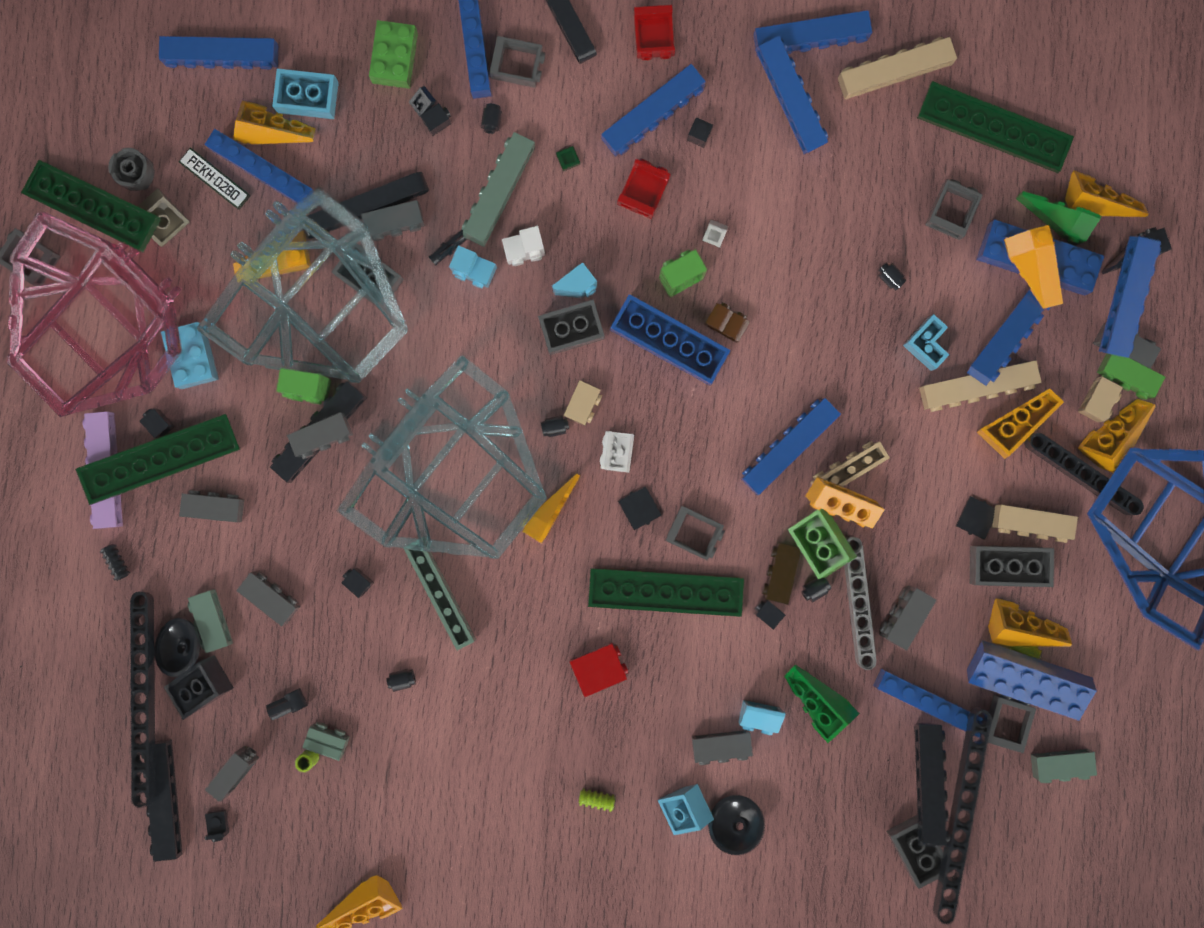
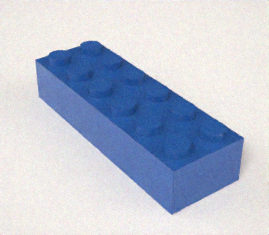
(1076, 266)
(669, 340)
(1031, 680)

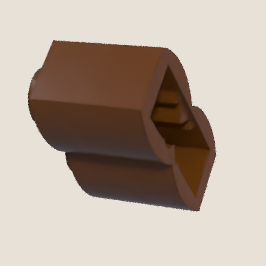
(727, 322)

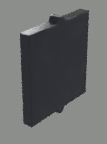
(639, 508)
(976, 518)

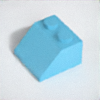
(576, 283)
(761, 717)
(686, 810)

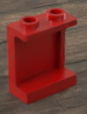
(654, 32)
(644, 188)
(599, 669)

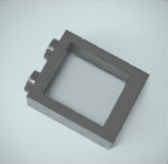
(522, 46)
(945, 226)
(48, 257)
(717, 535)
(994, 710)
(232, 773)

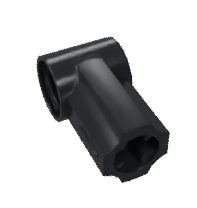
(290, 703)

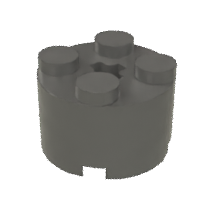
(127, 160)

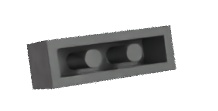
(394, 220)
(1144, 351)
(320, 436)
(211, 506)
(268, 598)
(722, 747)

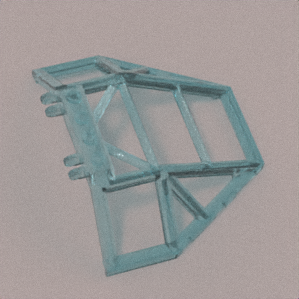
(283, 316)
(398, 442)

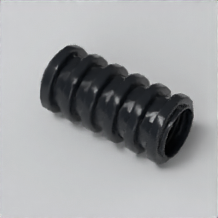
(114, 562)

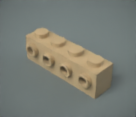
(855, 465)
(1034, 522)

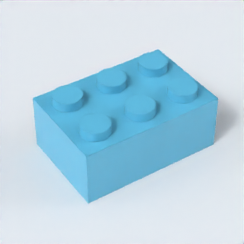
(305, 93)
(196, 361)

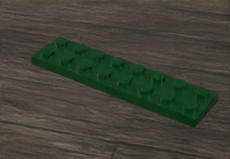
(995, 127)
(91, 206)
(157, 459)
(666, 592)

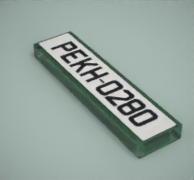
(214, 178)

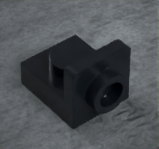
(422, 100)
(216, 825)

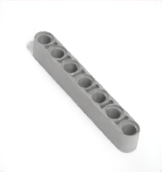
(863, 611)

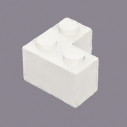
(524, 246)

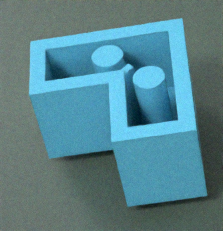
(469, 266)
(923, 343)

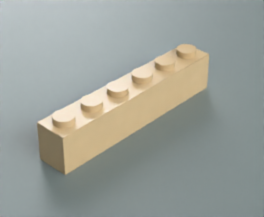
(897, 68)
(970, 389)

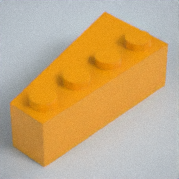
(1016, 426)

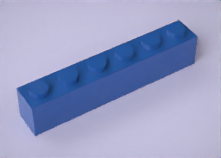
(818, 32)
(475, 48)
(218, 52)
(791, 94)
(653, 110)
(257, 167)
(1130, 296)
(1007, 340)
(794, 442)
(923, 700)

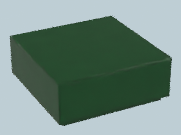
(568, 158)

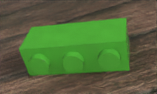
(1131, 375)

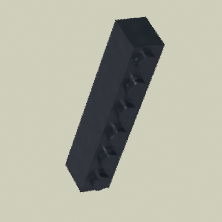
(345, 401)
(930, 785)
(164, 811)

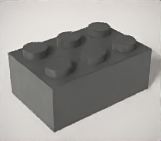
(343, 274)
(571, 327)
(907, 617)
(921, 862)

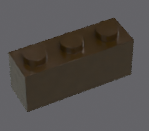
(781, 573)

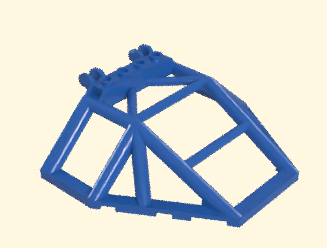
(1157, 573)

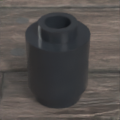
(491, 118)
(891, 276)
(554, 426)
(816, 589)
(401, 680)

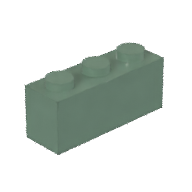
(209, 621)
(1064, 765)

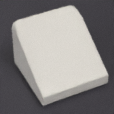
(715, 233)

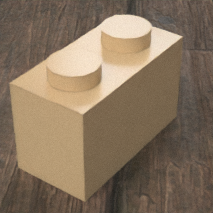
(1100, 400)
(582, 403)

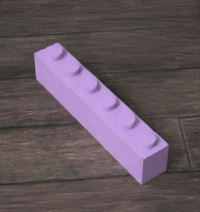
(101, 443)

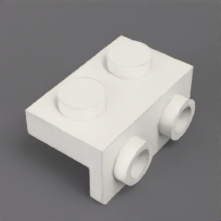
(617, 451)

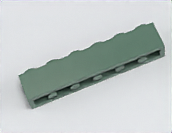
(498, 189)
(441, 597)

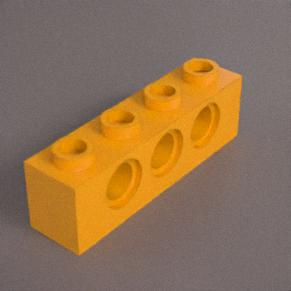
(844, 502)

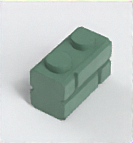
(326, 741)

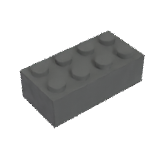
(1011, 566)

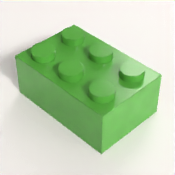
(393, 54)
(682, 272)
(303, 386)
(822, 543)

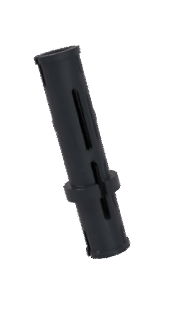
(436, 257)

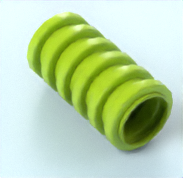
(301, 764)
(596, 800)

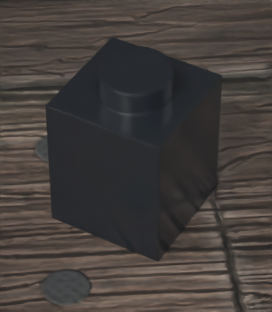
(436, 119)
(700, 132)
(156, 423)
(356, 582)
(769, 613)

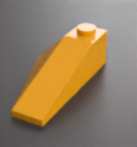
(259, 126)
(1101, 200)
(288, 260)
(1036, 260)
(1113, 440)
(545, 516)
(1020, 628)
(367, 901)

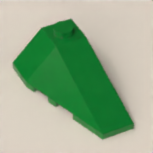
(1066, 222)
(825, 706)

